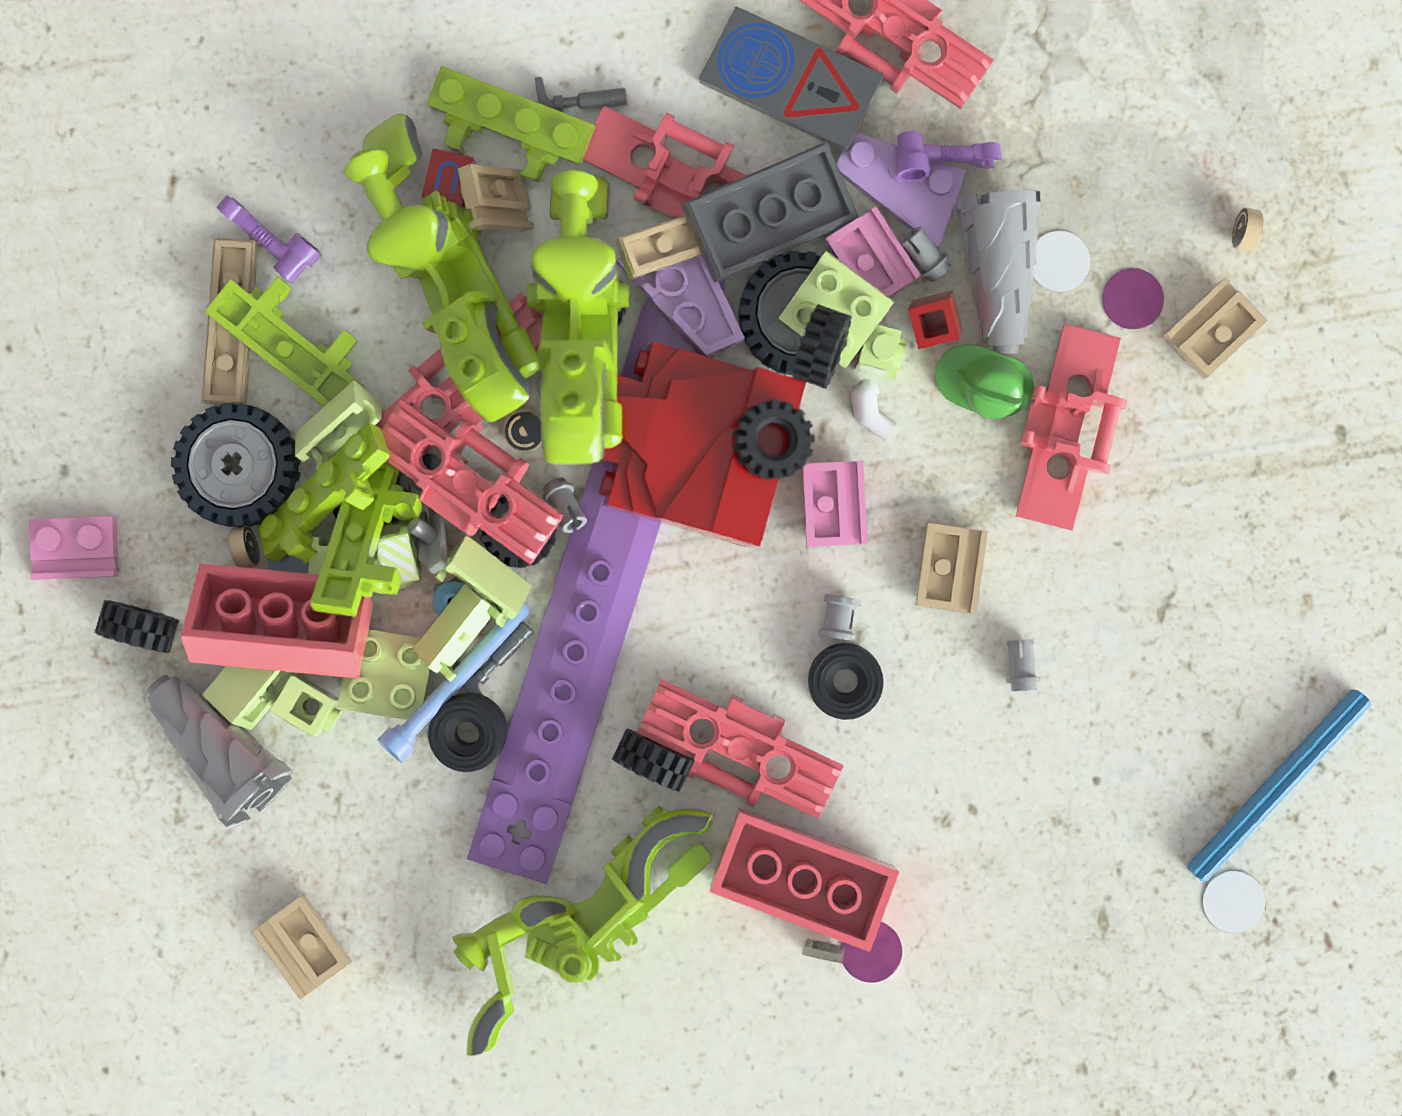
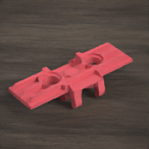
(907, 27)
(666, 180)
(456, 407)
(1056, 423)
(462, 493)
(745, 738)

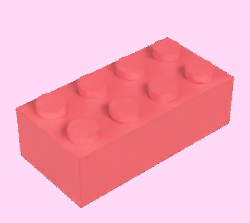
(269, 624)
(804, 879)

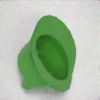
(984, 381)

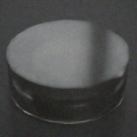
(823, 950)

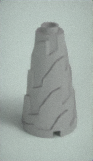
(1001, 255)
(219, 756)

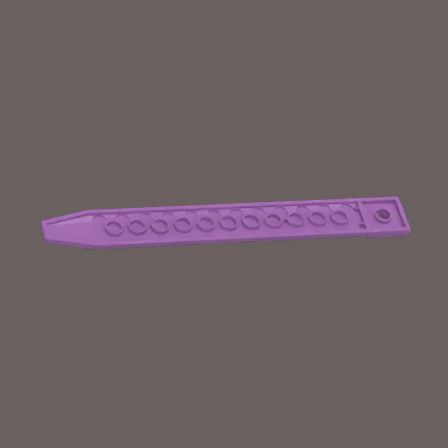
(570, 664)

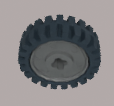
(764, 301)

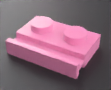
(874, 253)
(834, 504)
(73, 547)

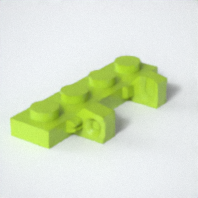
(540, 129)
(258, 324)
(335, 480)
(349, 562)

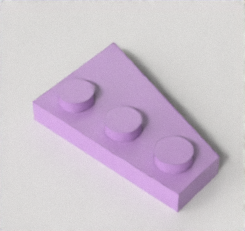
(924, 203)
(693, 304)

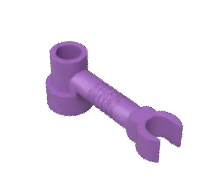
(915, 156)
(291, 257)

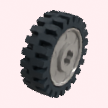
(204, 464)

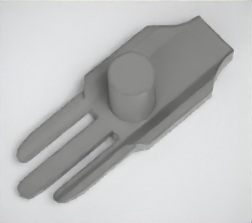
(430, 540)

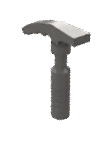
(583, 100)
(498, 657)

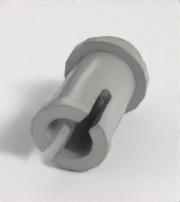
(926, 254)
(560, 496)
(1022, 669)

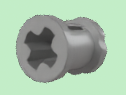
(839, 617)

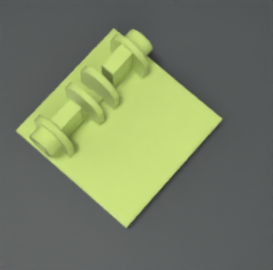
(843, 290)
(389, 680)

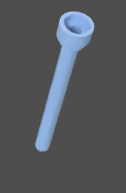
(401, 738)

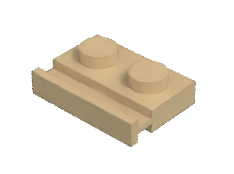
(495, 198)
(1215, 328)
(951, 568)
(302, 946)

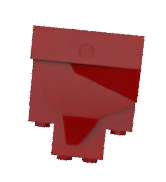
(679, 442)

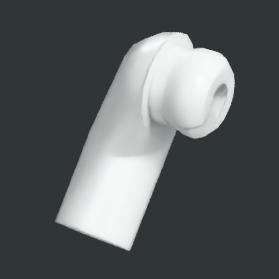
(866, 409)

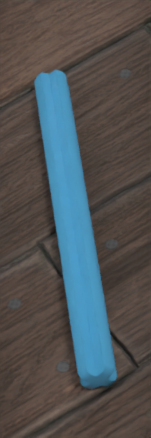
(1279, 785)

